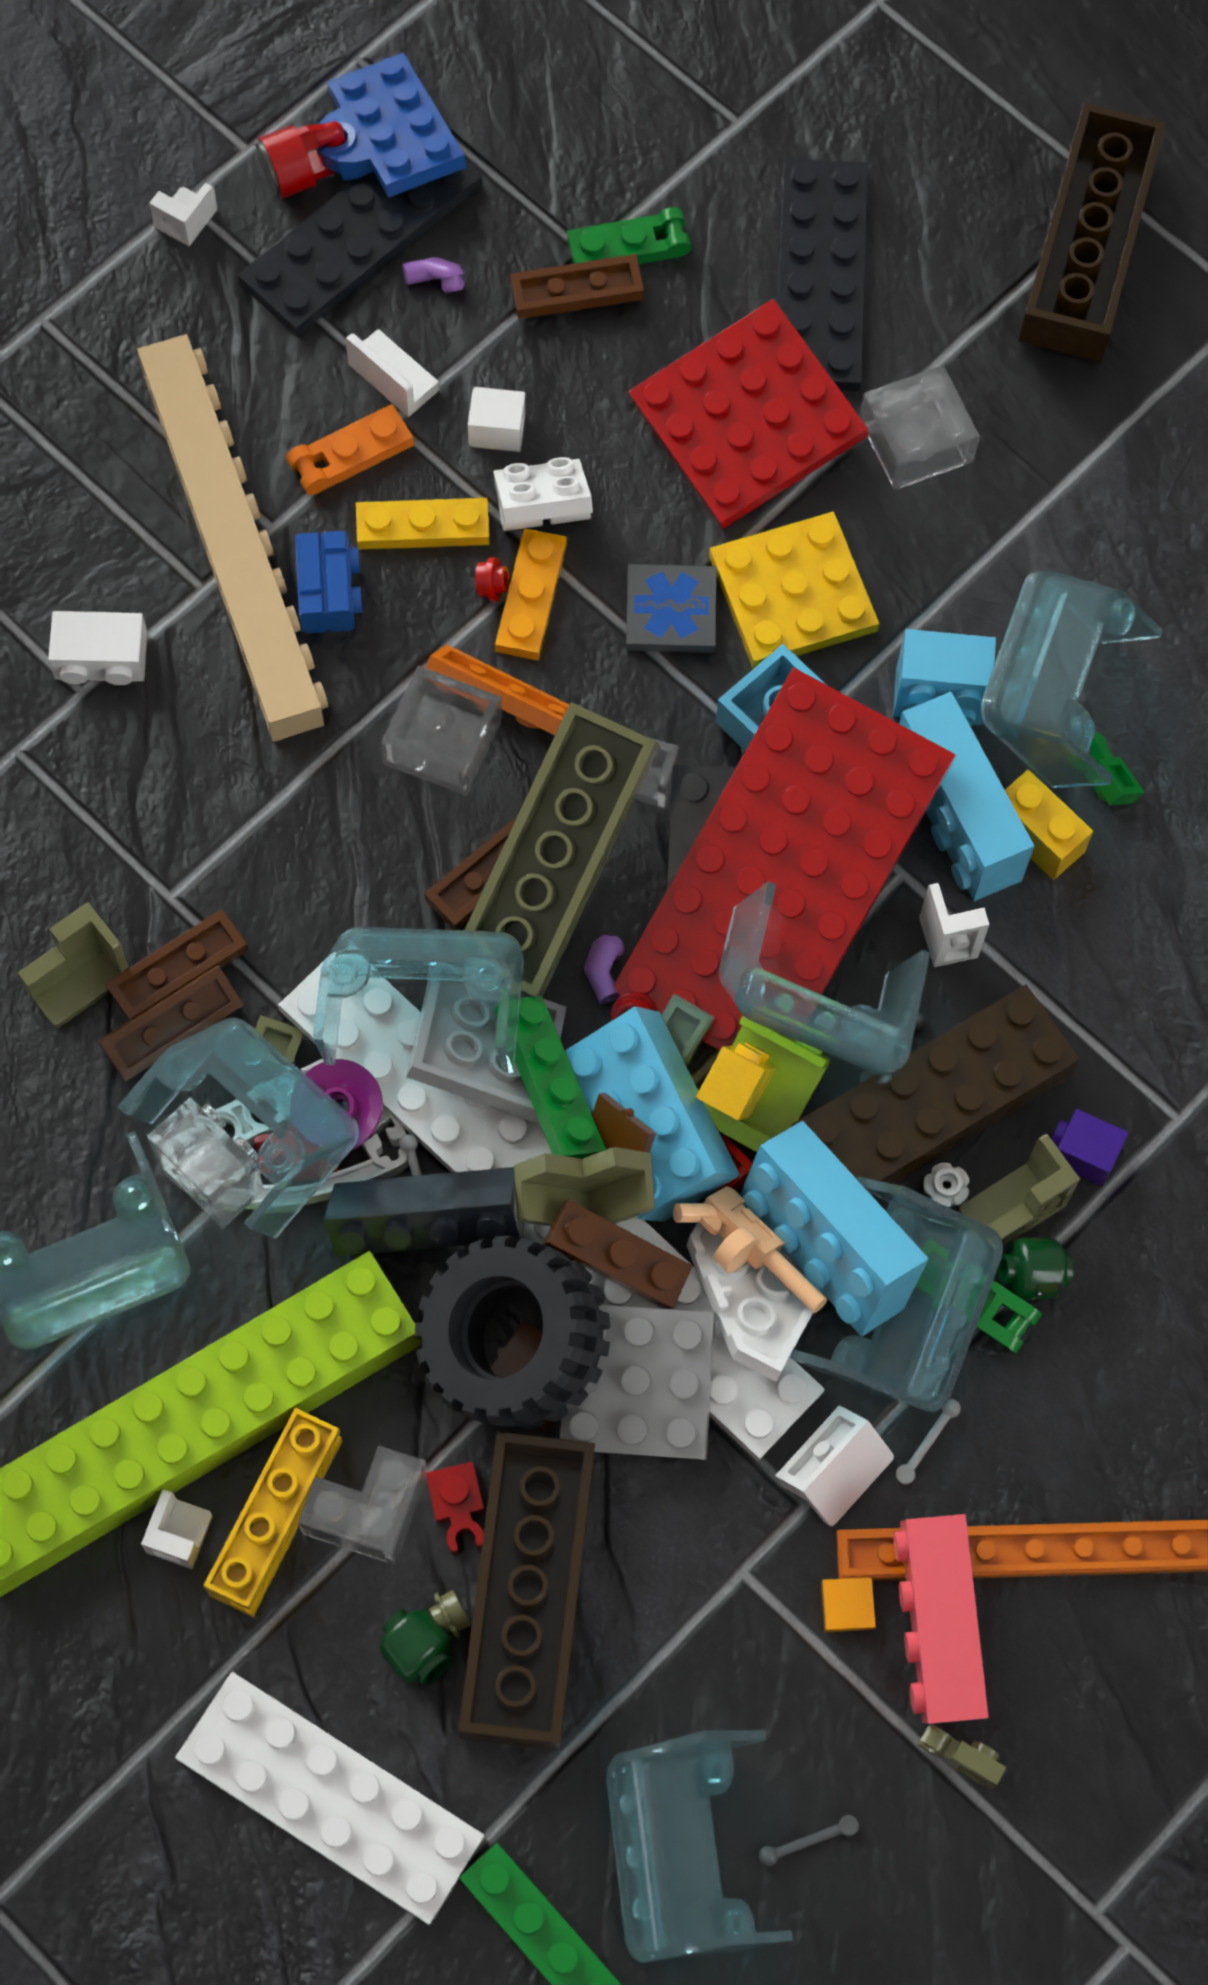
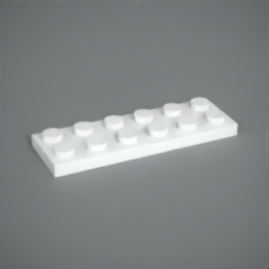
(330, 1798)

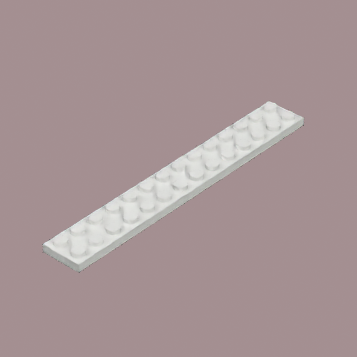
(469, 1136)

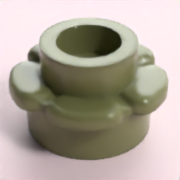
(450, 1613)

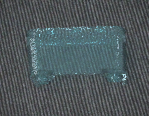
(1044, 669)
(483, 960)
(859, 1035)
(307, 1124)
(95, 1270)
(923, 1346)
(670, 1852)

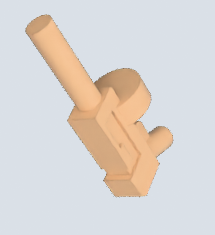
(745, 1241)

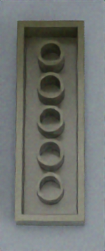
(563, 839)

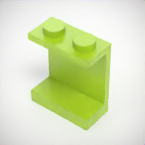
(787, 1093)

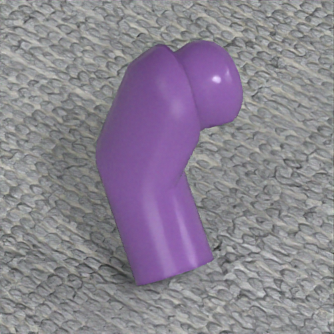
(433, 269)
(598, 965)

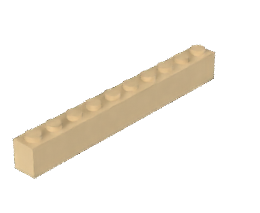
(231, 538)

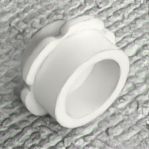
(934, 1184)

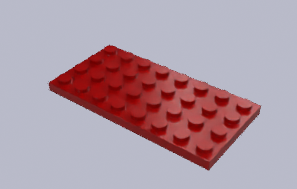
(816, 811)

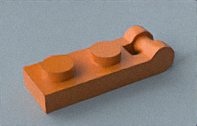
(350, 450)

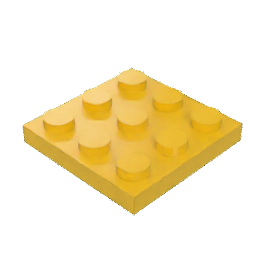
(794, 588)

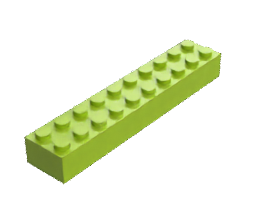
(197, 1416)

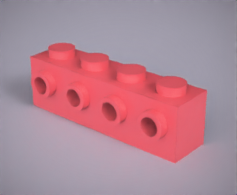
(942, 1619)

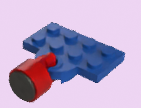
(380, 127)

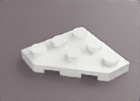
(751, 1306)

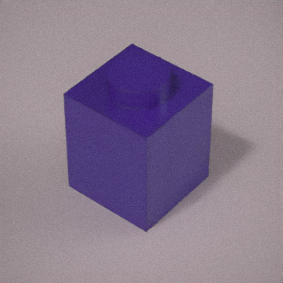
(1089, 1145)

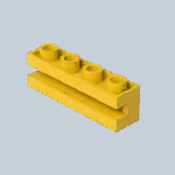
(272, 1512)

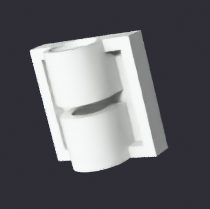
(542, 492)

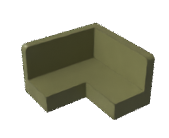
(76, 969)
(609, 1183)
(1026, 1194)

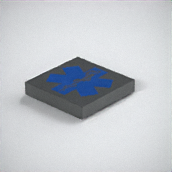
(671, 608)

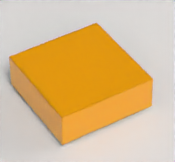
(848, 1604)

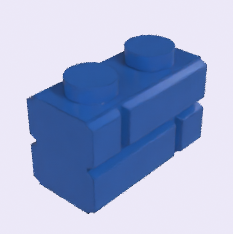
(325, 581)

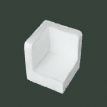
(185, 213)
(496, 419)
(176, 1530)

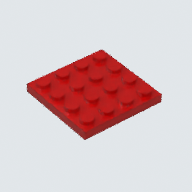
(748, 413)

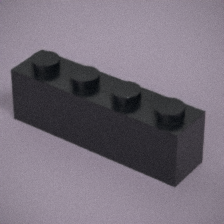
(422, 1212)

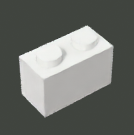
(98, 647)

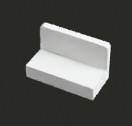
(391, 371)
(951, 936)
(836, 1464)

